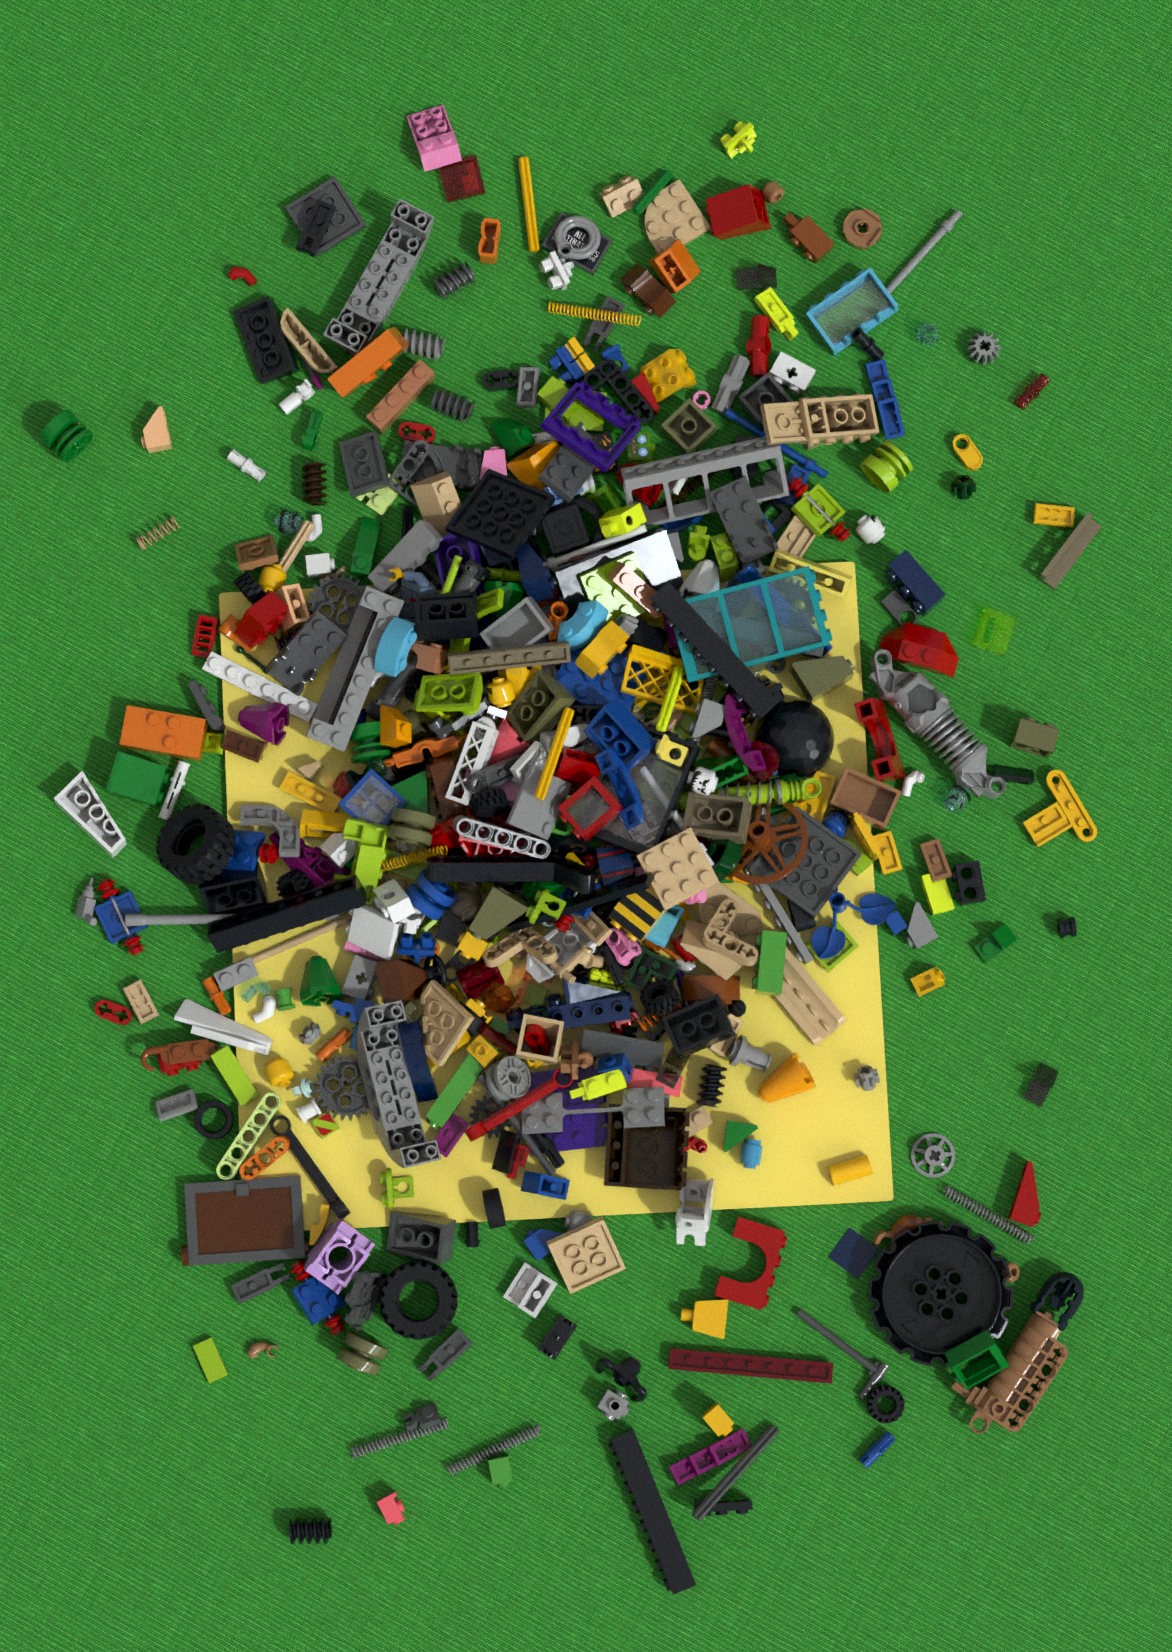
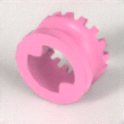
(704, 394)

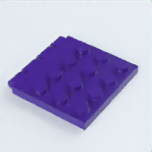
(579, 1130)

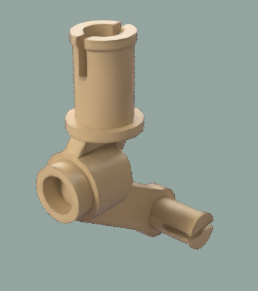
(584, 957)

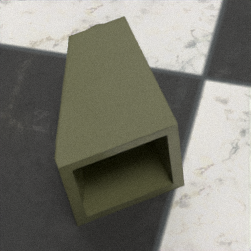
(821, 675)
(497, 912)

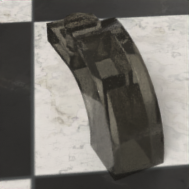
(672, 1069)

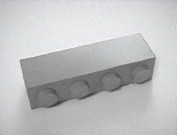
(406, 555)

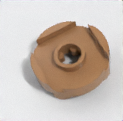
(873, 228)

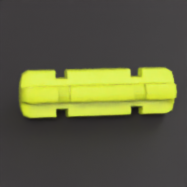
(603, 976)

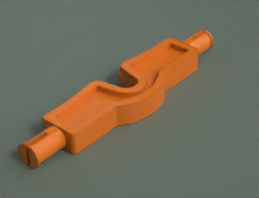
(415, 754)

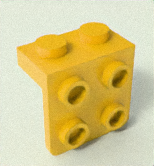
(668, 374)

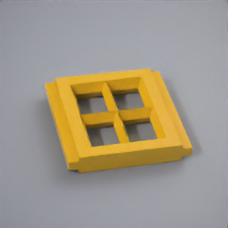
(864, 837)

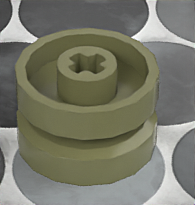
(410, 828)
(361, 1356)

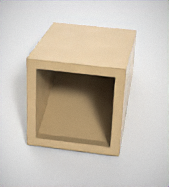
(554, 1031)

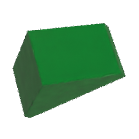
(735, 1133)

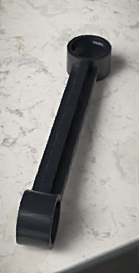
(312, 1170)

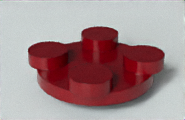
(770, 758)

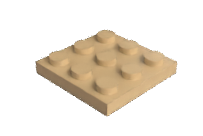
(678, 868)
(586, 1255)

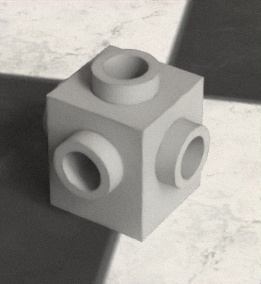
(610, 1397)

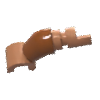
(906, 1221)

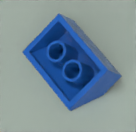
(619, 730)

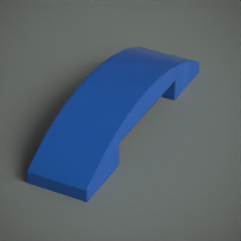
(624, 786)

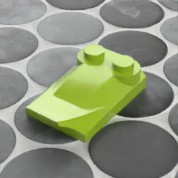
(449, 693)

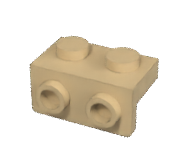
(622, 195)

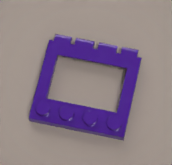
(585, 447)

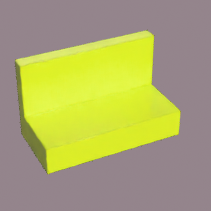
(937, 895)

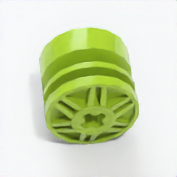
(886, 467)

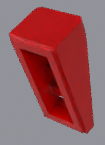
(642, 385)
(207, 619)

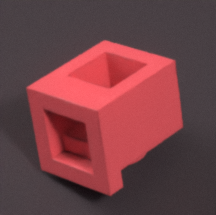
(392, 1509)

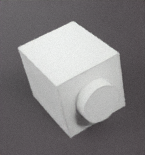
(319, 565)

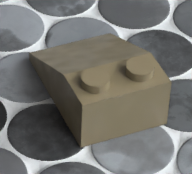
(718, 817)

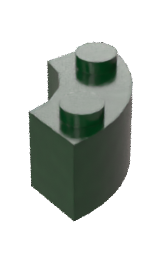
(725, 857)

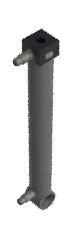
(473, 575)

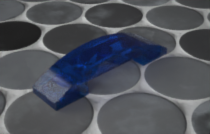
(417, 1061)

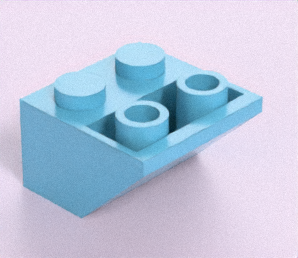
(665, 927)

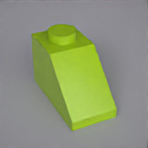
(552, 394)

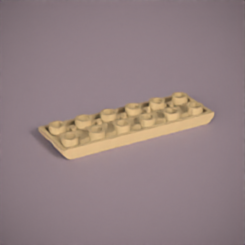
(806, 1000)

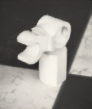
(294, 400)

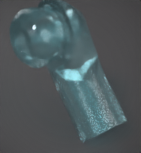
(254, 989)

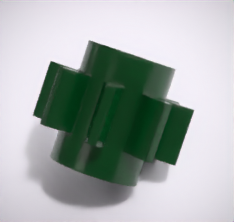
(963, 487)

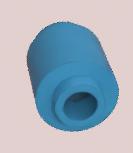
(751, 1153)

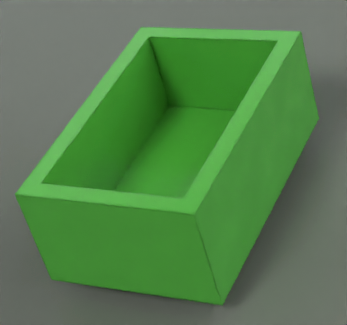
(769, 963)

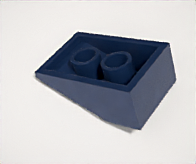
(534, 574)

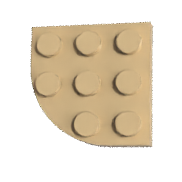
(672, 217)

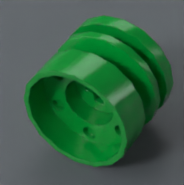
(66, 436)
(368, 743)

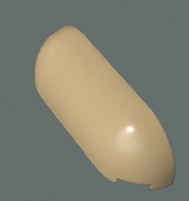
(305, 344)

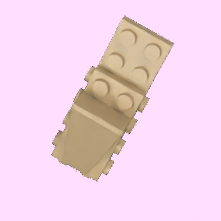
(821, 420)

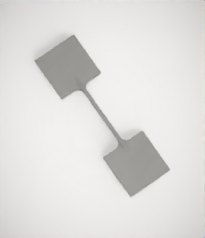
(640, 1109)

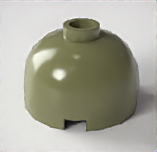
(419, 726)

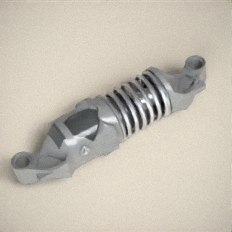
(931, 715)

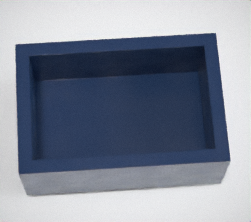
(914, 583)

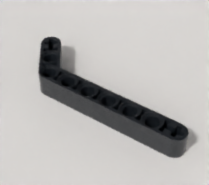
(512, 869)

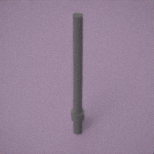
(518, 1126)

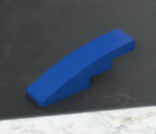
(884, 399)

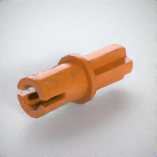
(216, 995)
(333, 1044)

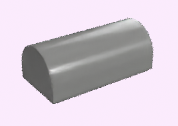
(528, 387)

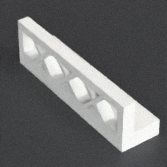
(481, 761)

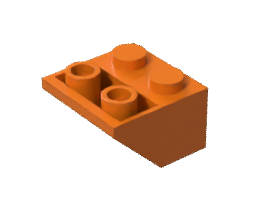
(674, 266)

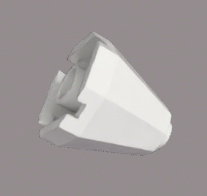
(701, 580)

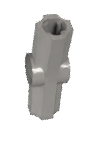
(730, 384)

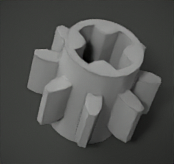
(866, 1078)

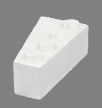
(86, 809)

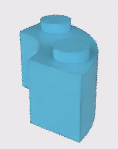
(583, 625)
(395, 646)

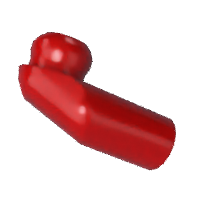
(242, 272)
(696, 1144)

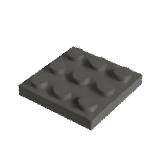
(344, 222)

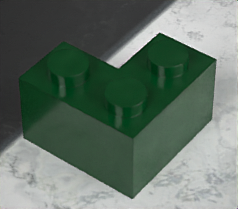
(647, 966)

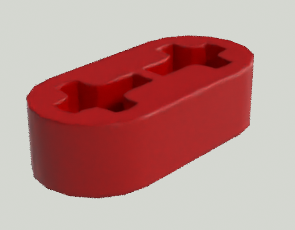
(418, 428)
(116, 1008)
(537, 1040)

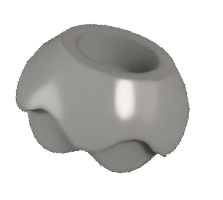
(310, 1034)

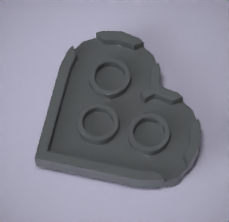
(363, 1297)

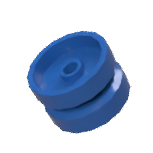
(430, 896)

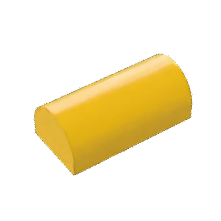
(850, 1170)

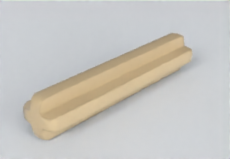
(296, 544)

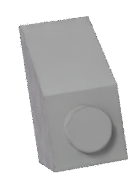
(919, 928)

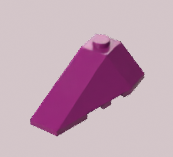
(313, 863)

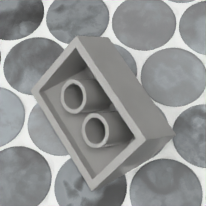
(533, 814)

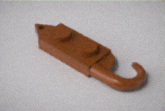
(180, 1052)

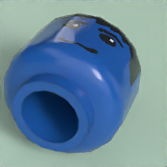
(837, 822)

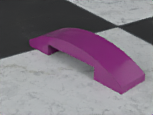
(738, 734)

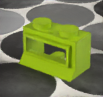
(725, 555)

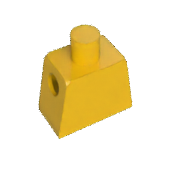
(707, 1317)

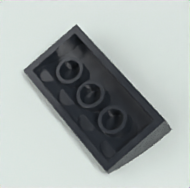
(265, 342)

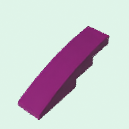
(709, 1457)

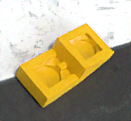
(317, 1230)

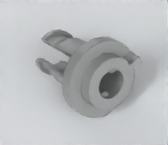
(747, 1054)

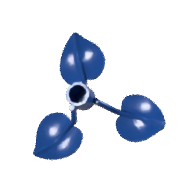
(874, 910)

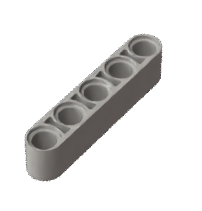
(493, 831)

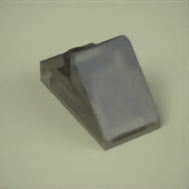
(756, 278)
(1040, 1084)

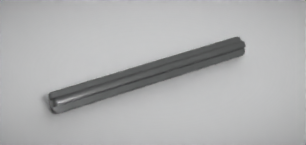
(735, 1472)

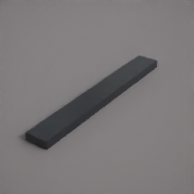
(586, 901)

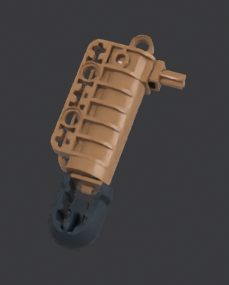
(1026, 1358)

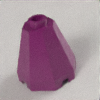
(266, 721)

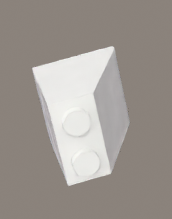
(373, 931)

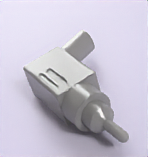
(86, 905)

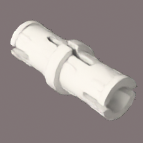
(246, 465)

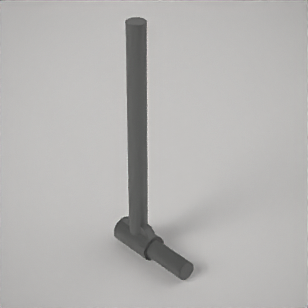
(876, 1370)

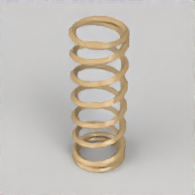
(143, 546)

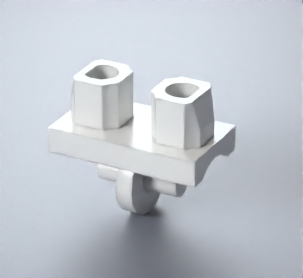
(560, 270)
(413, 921)

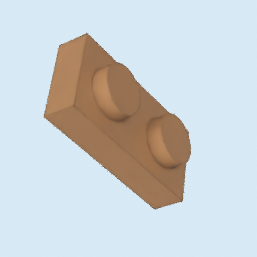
(935, 860)

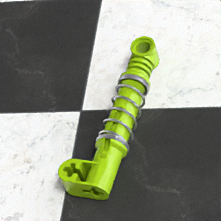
(764, 793)

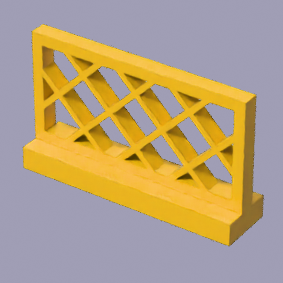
(663, 663)

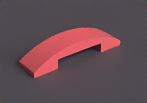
(645, 1079)

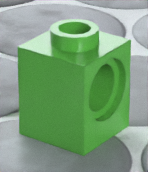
(500, 1471)

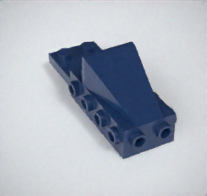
(583, 1004)

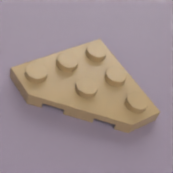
(747, 919)
(443, 1022)

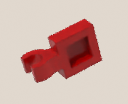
(520, 1160)

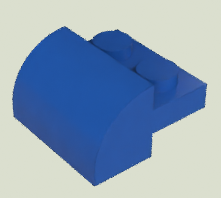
(345, 1009)

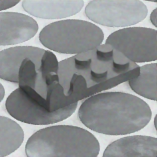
(453, 461)
(568, 469)
(743, 520)
(306, 652)

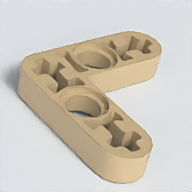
(720, 933)
(497, 954)

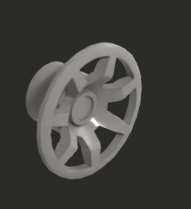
(933, 1155)

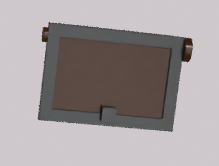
(244, 1221)

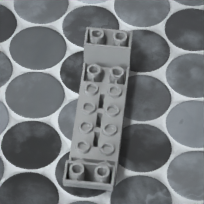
(383, 278)
(390, 1087)

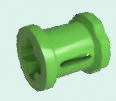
(284, 999)

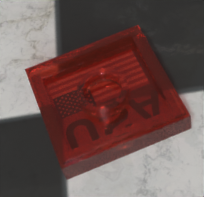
(462, 179)

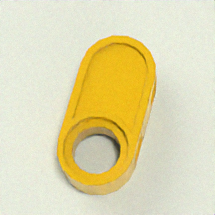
(970, 456)

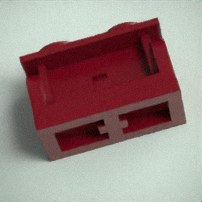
(477, 978)

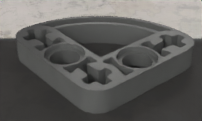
(407, 475)

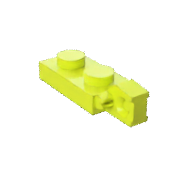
(777, 312)

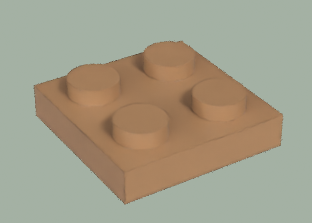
(256, 553)

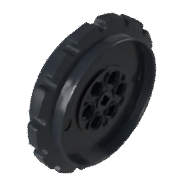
(909, 1264)

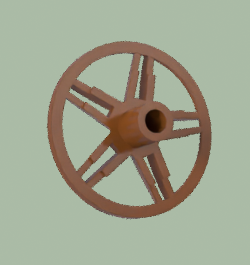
(762, 839)

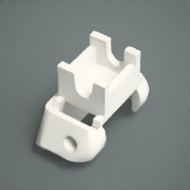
(695, 1219)

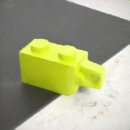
(600, 1085)

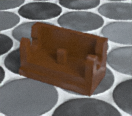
(244, 745)

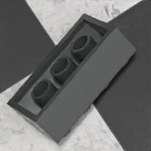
(637, 1051)

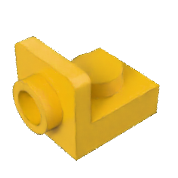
(928, 981)

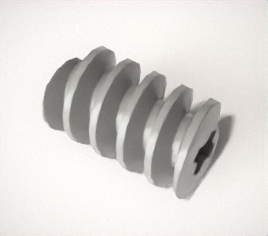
(423, 345)

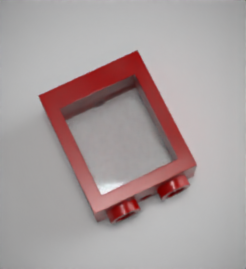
(588, 810)

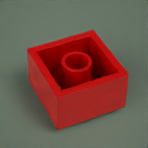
(261, 620)

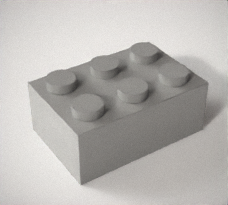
(519, 626)

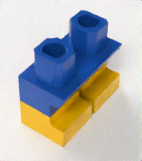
(573, 360)

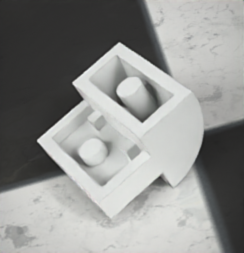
(533, 756)
(530, 1290)

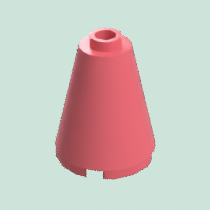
(508, 743)

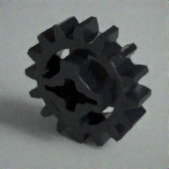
(481, 1105)

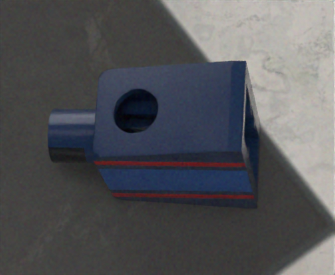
(616, 864)

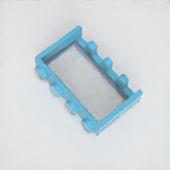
(855, 305)

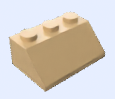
(437, 500)

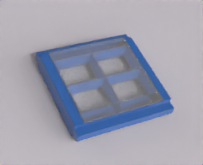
(372, 799)

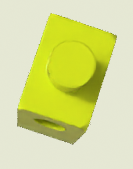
(615, 523)

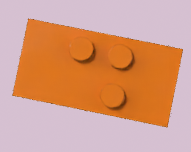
(368, 362)
(163, 733)

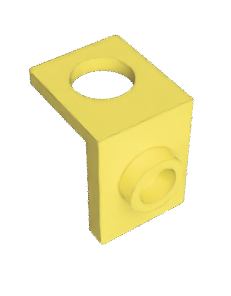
(665, 746)

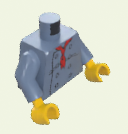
(411, 586)

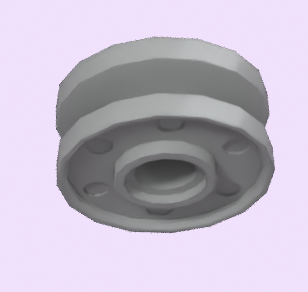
(508, 1078)

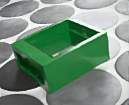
(981, 1369)

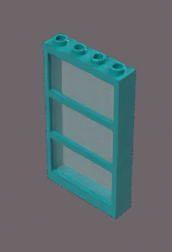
(761, 620)

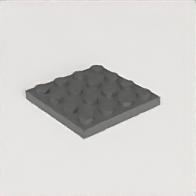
(820, 871)

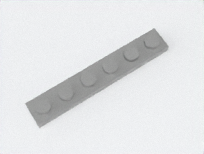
(781, 918)

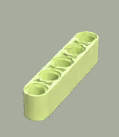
(240, 1142)

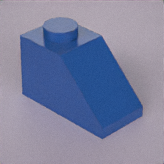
(545, 1185)
(537, 1241)

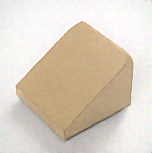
(310, 770)

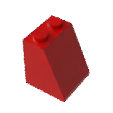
(737, 212)

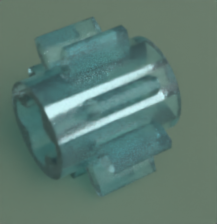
(930, 330)

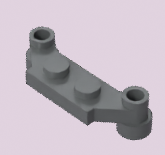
(458, 720)

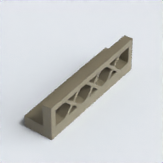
(1070, 552)

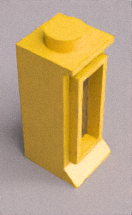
(321, 823)

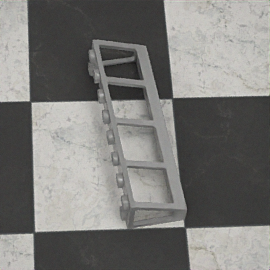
(701, 464)

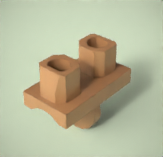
(572, 1059)

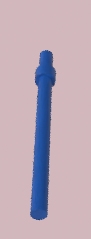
(809, 464)

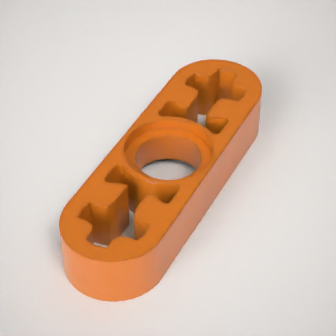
(256, 1171)

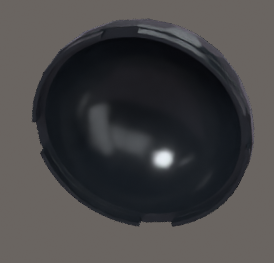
(799, 735)

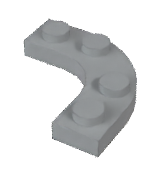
(279, 821)

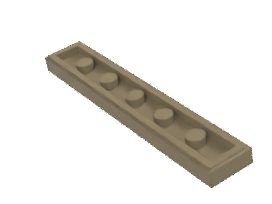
(509, 657)

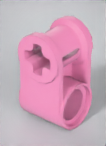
(622, 946)

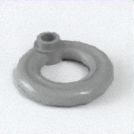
(576, 253)

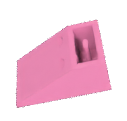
(434, 138)

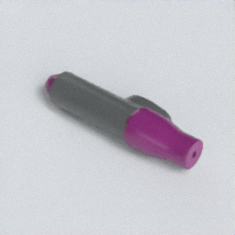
(313, 375)

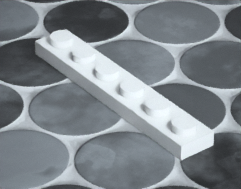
(259, 686)

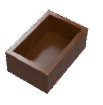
(441, 771)

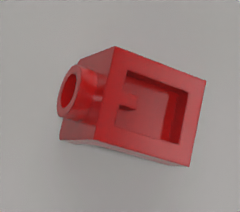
(615, 1026)

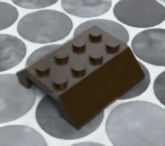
(647, 1154)

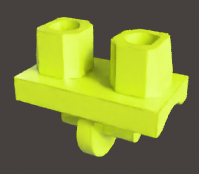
(741, 141)

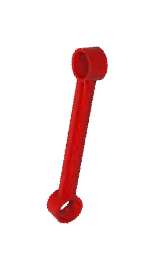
(515, 1107)

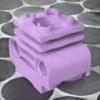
(338, 1274)

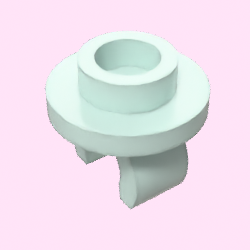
(306, 1087)

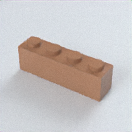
(400, 397)

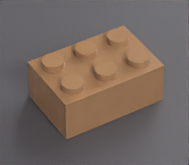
(866, 797)

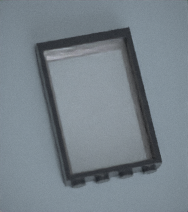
(659, 790)

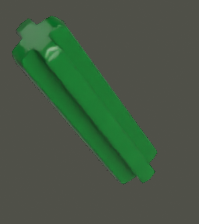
(653, 190)

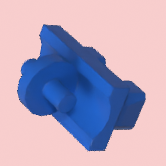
(416, 947)

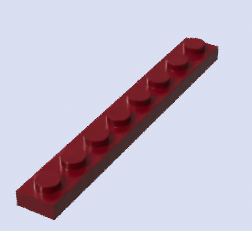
(750, 1365)

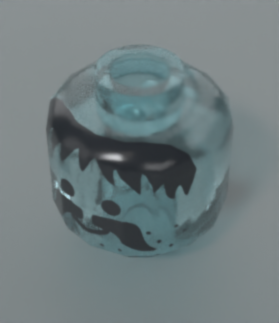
(288, 522)
(955, 798)

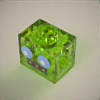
(641, 448)

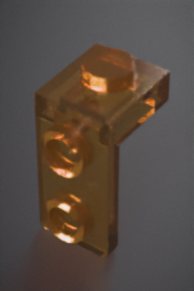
(521, 992)

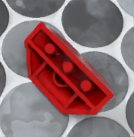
(921, 649)
(477, 848)

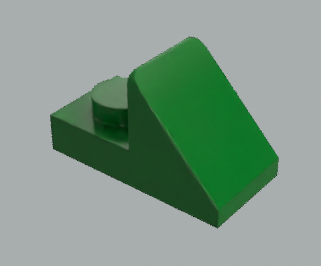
(995, 943)

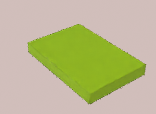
(580, 412)

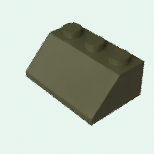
(538, 706)

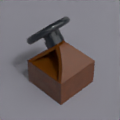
(406, 980)

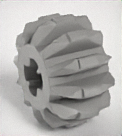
(983, 355)

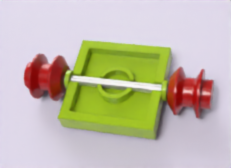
(818, 510)

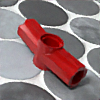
(759, 346)

